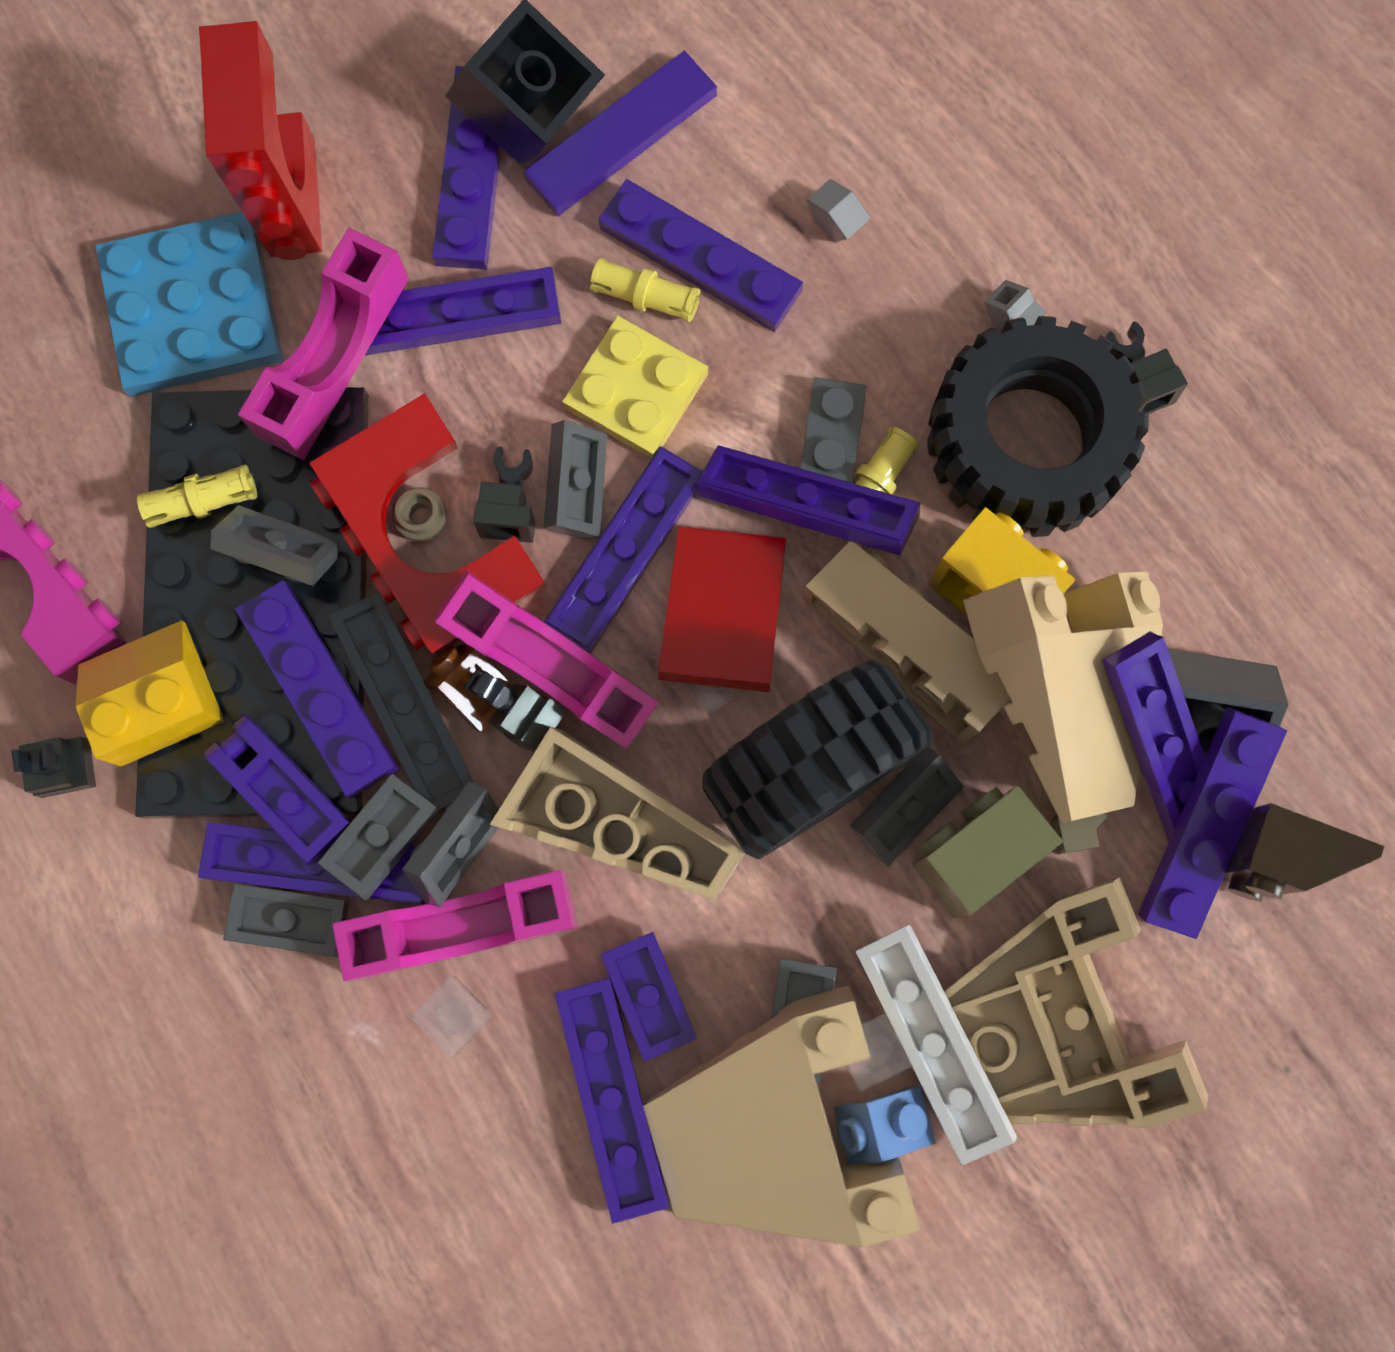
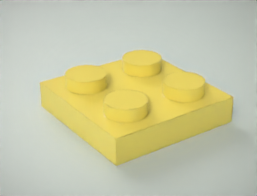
(635, 387)

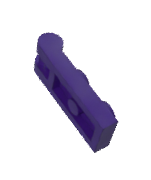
(278, 790)

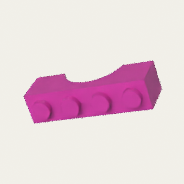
(355, 299)
(63, 621)
(545, 658)
(458, 928)

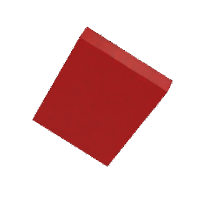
(722, 609)

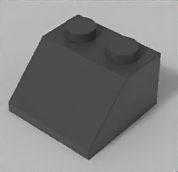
(1222, 682)

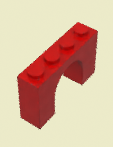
(257, 153)
(361, 481)

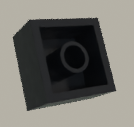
(524, 84)

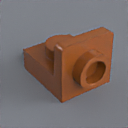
(449, 675)

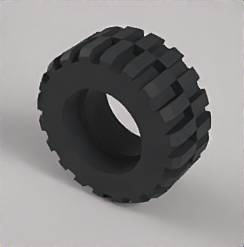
(1074, 372)
(815, 757)

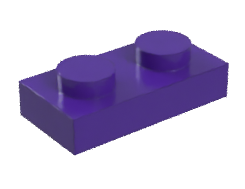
(648, 996)

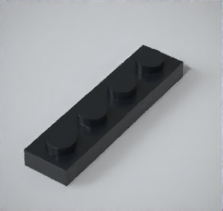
(401, 700)

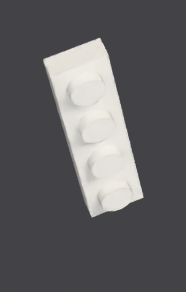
(936, 1045)

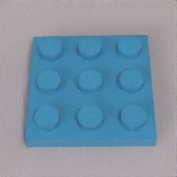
(188, 304)

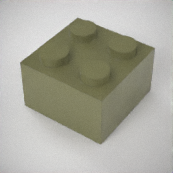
(987, 852)

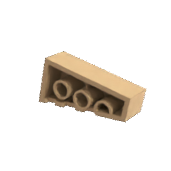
(909, 635)
(606, 813)

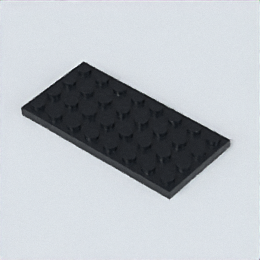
(204, 587)

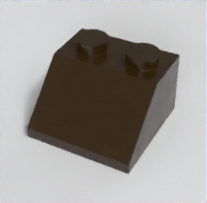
(1292, 854)

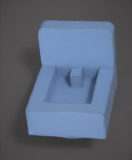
(884, 1126)

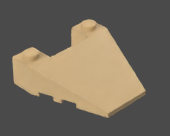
(1062, 683)
(1051, 1033)
(753, 1143)

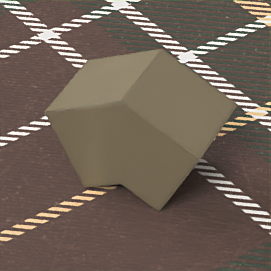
(1078, 834)

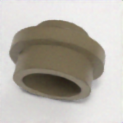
(408, 503)

